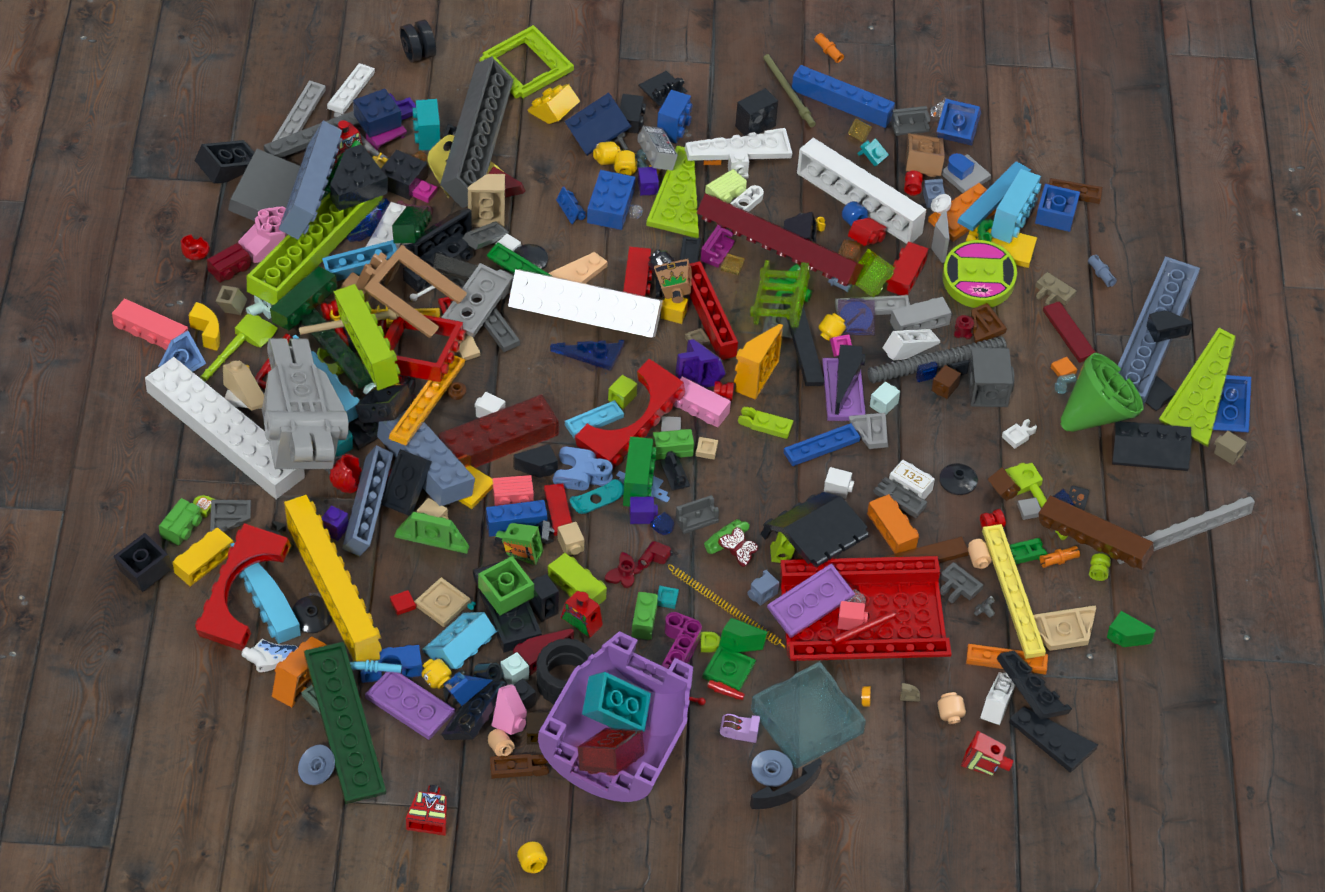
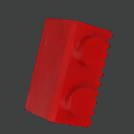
(867, 231)

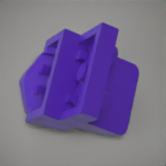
(699, 365)

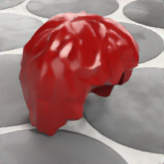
(346, 473)

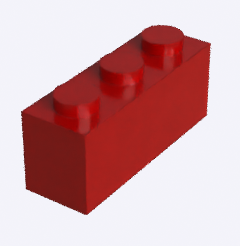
(907, 268)

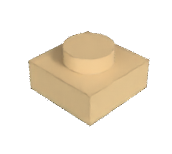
(707, 448)

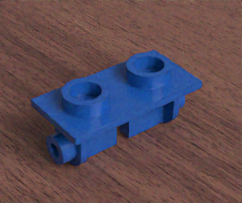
(570, 205)

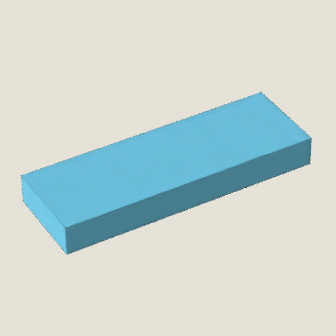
(596, 417)

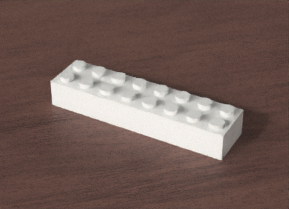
(851, 183)
(585, 303)

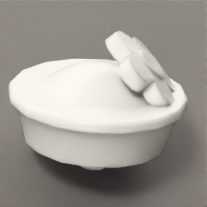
(941, 203)

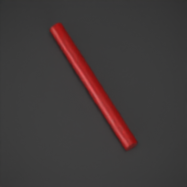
(863, 628)

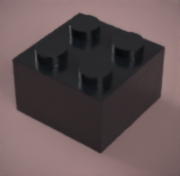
(756, 113)
(404, 173)
(143, 562)

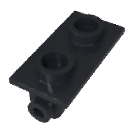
(674, 471)

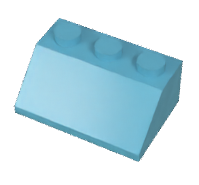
(461, 639)

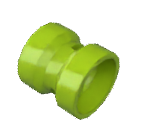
(1099, 567)

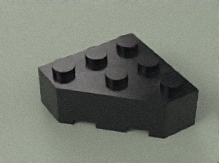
(357, 179)

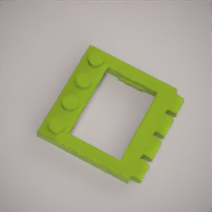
(544, 49)

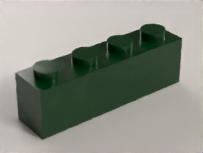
(411, 224)
(303, 298)

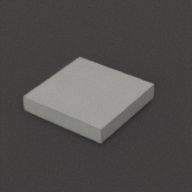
(978, 175)

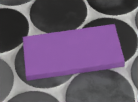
(854, 403)
(810, 600)
(410, 703)

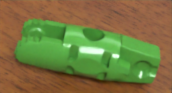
(712, 543)

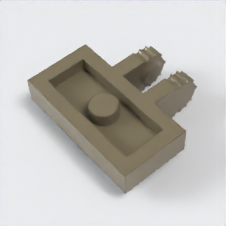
(1055, 289)

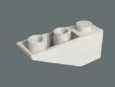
(998, 699)

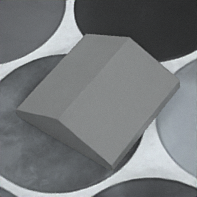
(941, 237)

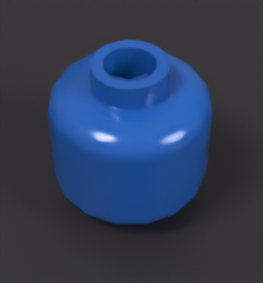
(854, 211)

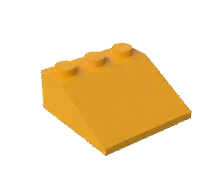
(757, 362)

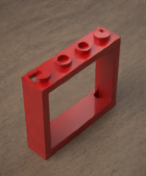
(425, 369)

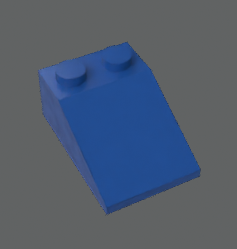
(1234, 405)

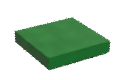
(729, 668)

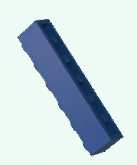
(843, 96)

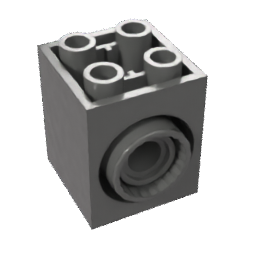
(990, 377)

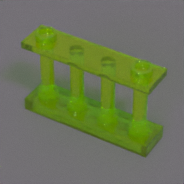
(796, 301)

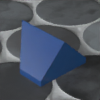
(465, 687)

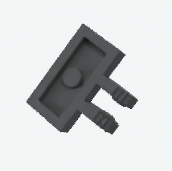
(961, 581)

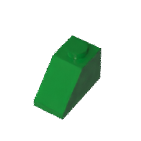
(1129, 631)
(742, 637)

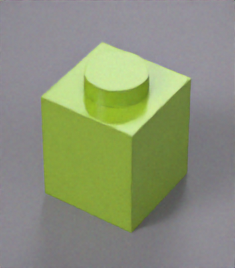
(622, 391)

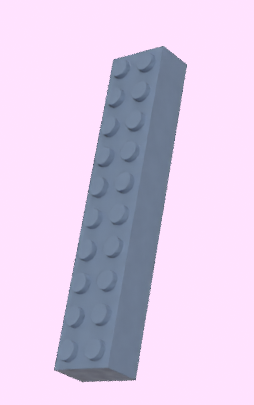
(1170, 293)

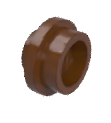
(456, 390)

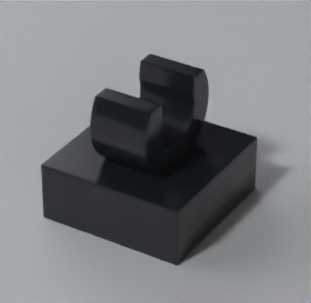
(545, 531)

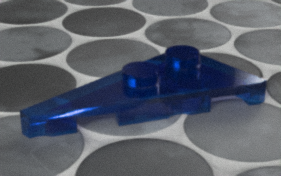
(369, 223)
(594, 353)

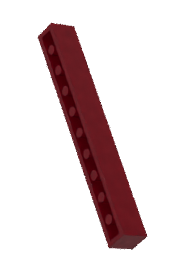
(780, 239)

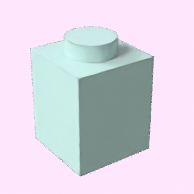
(885, 398)
(514, 669)

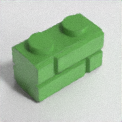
(677, 441)
(180, 522)
(644, 615)

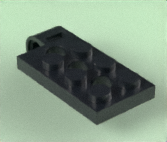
(476, 711)

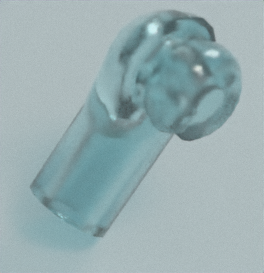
(641, 158)
(1062, 382)

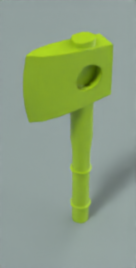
(250, 329)
(1029, 480)

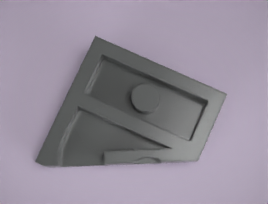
(229, 514)

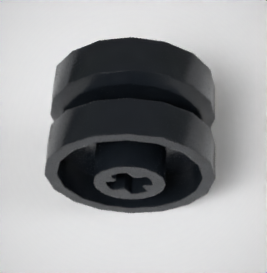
(418, 41)

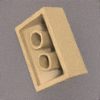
(487, 200)

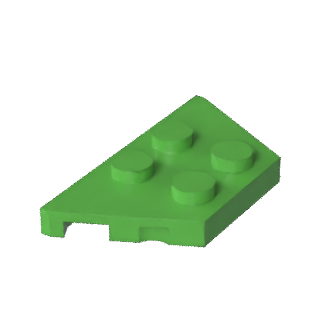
(432, 531)

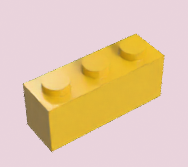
(202, 556)

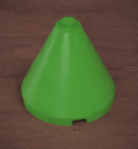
(1100, 396)

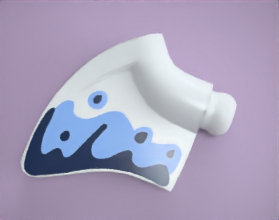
(267, 655)

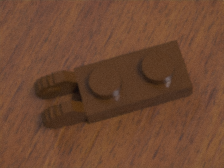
(518, 766)

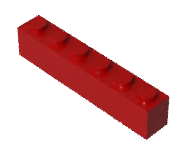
(712, 314)

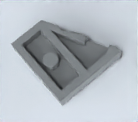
(871, 429)

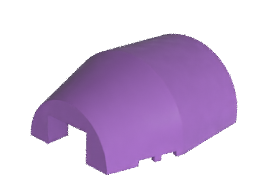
(665, 722)

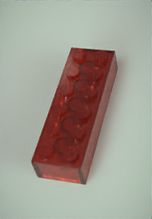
(502, 432)

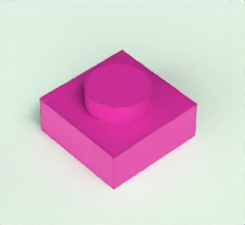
(425, 191)
(837, 341)

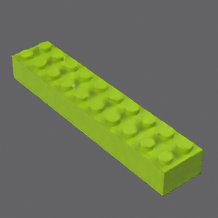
(297, 258)

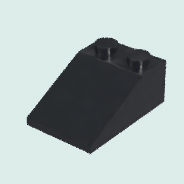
(224, 160)

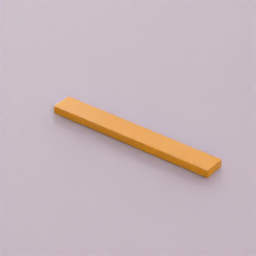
(423, 404)

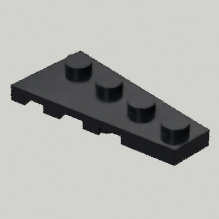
(1057, 741)

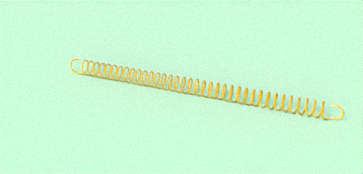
(723, 602)

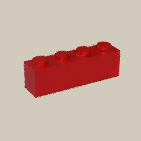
(638, 271)

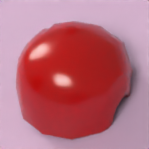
(194, 248)

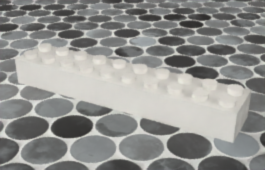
(220, 425)

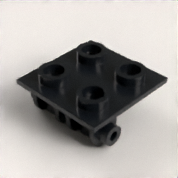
(660, 86)

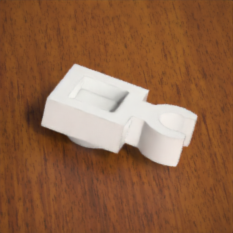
(1018, 435)

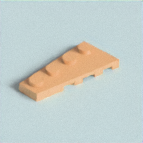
(581, 269)

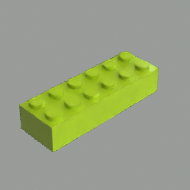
(367, 336)

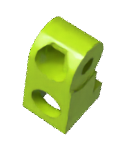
(781, 546)

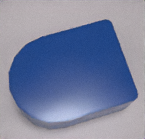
(960, 166)

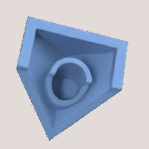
(185, 351)

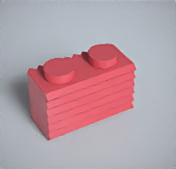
(512, 490)

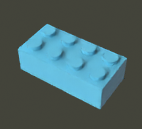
(1016, 206)

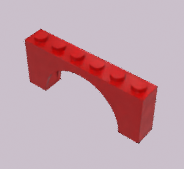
(614, 444)
(251, 547)

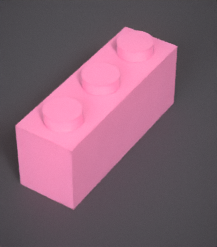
(703, 403)

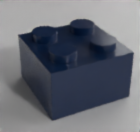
(377, 112)

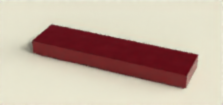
(1068, 331)

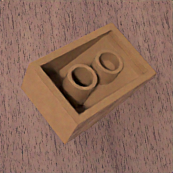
(925, 154)

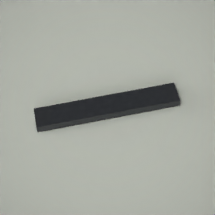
(805, 349)

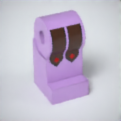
(740, 728)

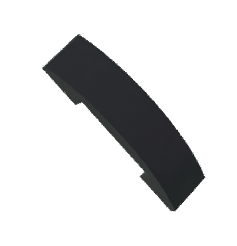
(767, 798)

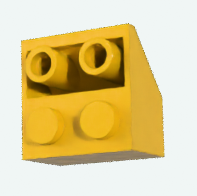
(554, 103)

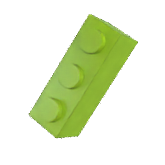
(573, 577)

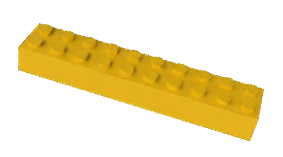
(332, 580)

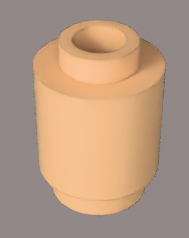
(979, 553)
(500, 743)

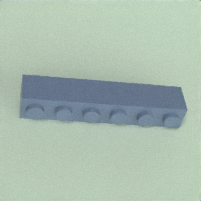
(367, 501)

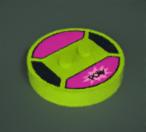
(979, 273)

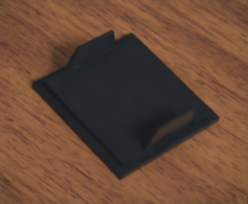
(1159, 394)

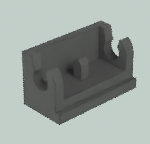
(910, 120)
(697, 514)

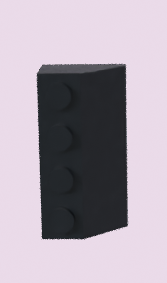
(457, 222)
(1151, 445)

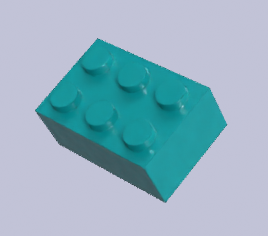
(616, 702)

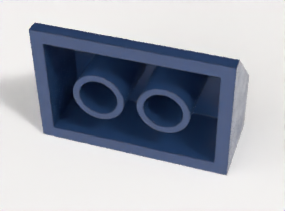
(597, 123)

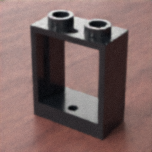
(382, 406)

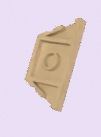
(1066, 627)

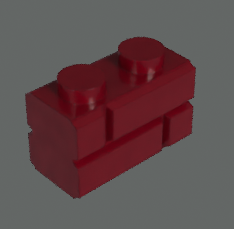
(228, 262)

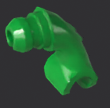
(983, 228)

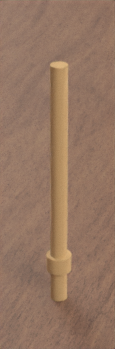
(337, 324)

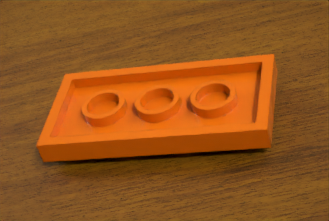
(958, 207)

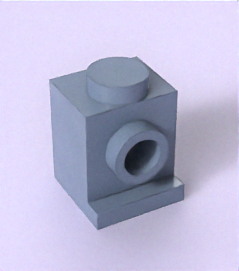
(931, 190)
(763, 588)

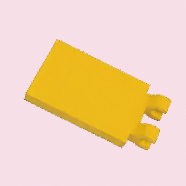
(1019, 248)

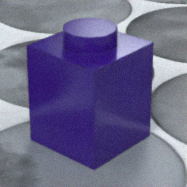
(648, 181)
(642, 510)
(336, 522)

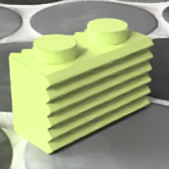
(727, 186)

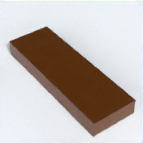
(1088, 193)

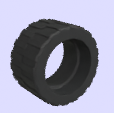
(558, 653)

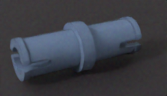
(1102, 270)

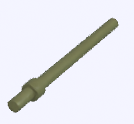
(803, 111)

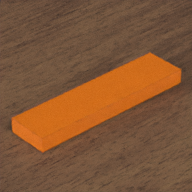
(987, 656)

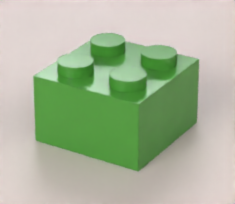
(506, 585)

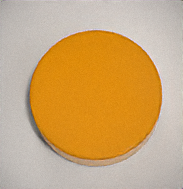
(866, 696)

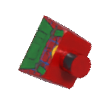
(582, 613)

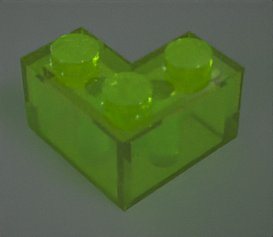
(874, 273)

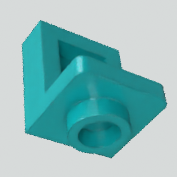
(873, 151)

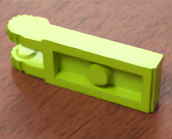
(765, 422)

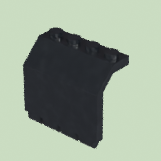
(819, 527)

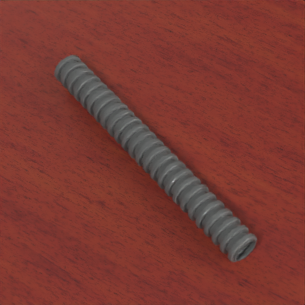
(942, 358)

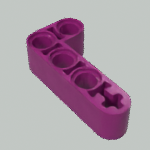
(680, 628)

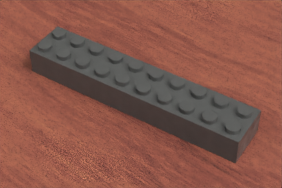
(477, 129)

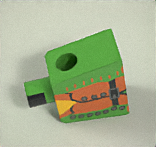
(521, 542)

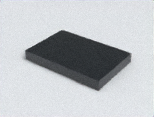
(405, 482)

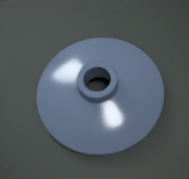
(311, 760)
(772, 761)

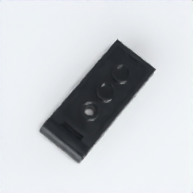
(513, 626)

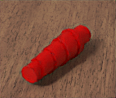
(725, 690)

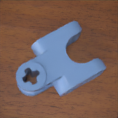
(585, 469)

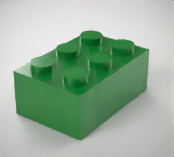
(639, 465)

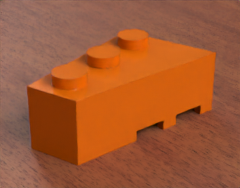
(293, 673)

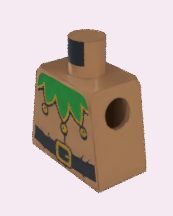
(675, 279)

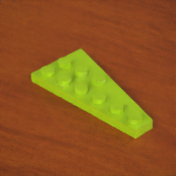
(677, 199)
(1200, 393)

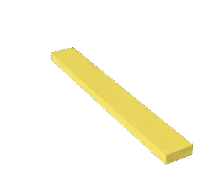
(1013, 591)

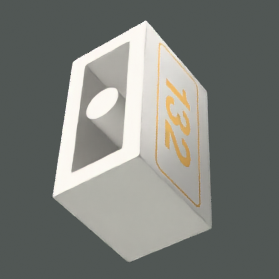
(912, 479)

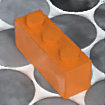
(893, 524)

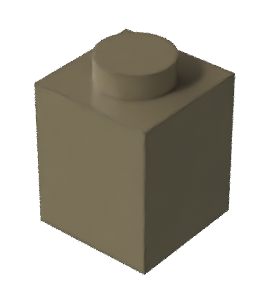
(231, 300)
(1229, 447)

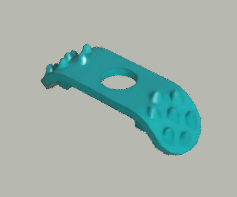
(609, 493)

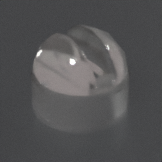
(635, 211)

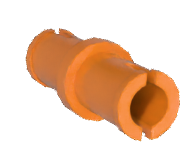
(829, 48)
(1059, 556)

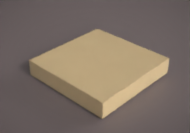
(442, 602)

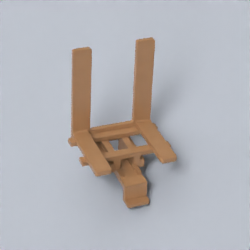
(379, 268)

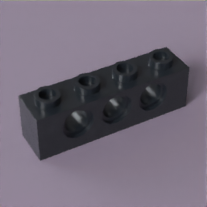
(452, 247)

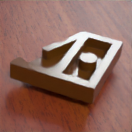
(986, 323)

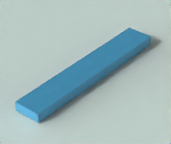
(990, 198)

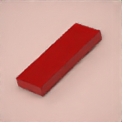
(557, 506)

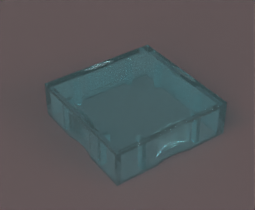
(808, 715)

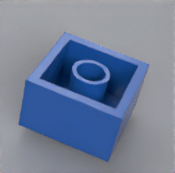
(675, 115)
(958, 122)
(1057, 207)

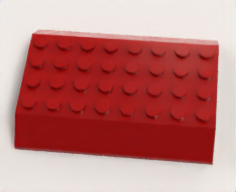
(889, 584)

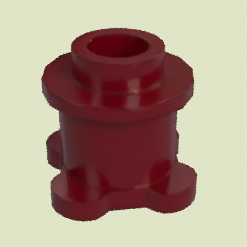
(963, 327)

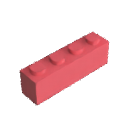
(146, 324)

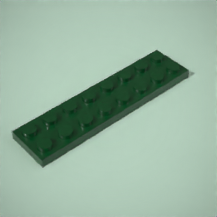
(344, 722)

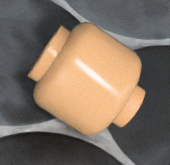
(951, 708)

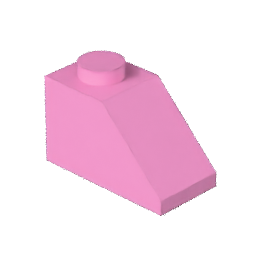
(509, 711)

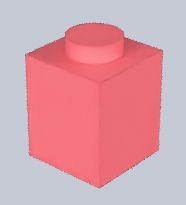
(851, 615)

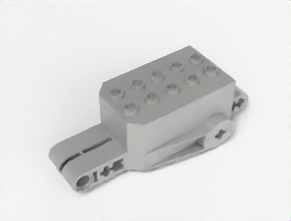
(300, 408)

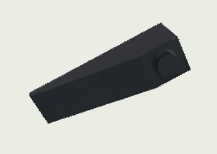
(849, 367)

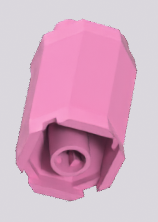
(264, 234)

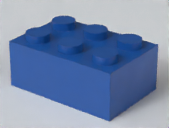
(611, 199)

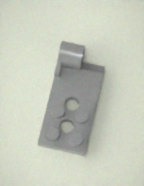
(487, 285)

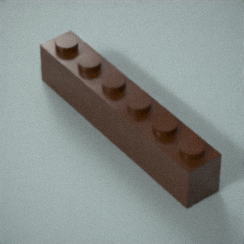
(1096, 532)

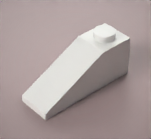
(909, 343)

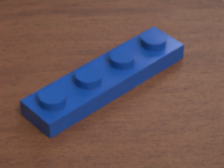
(821, 444)

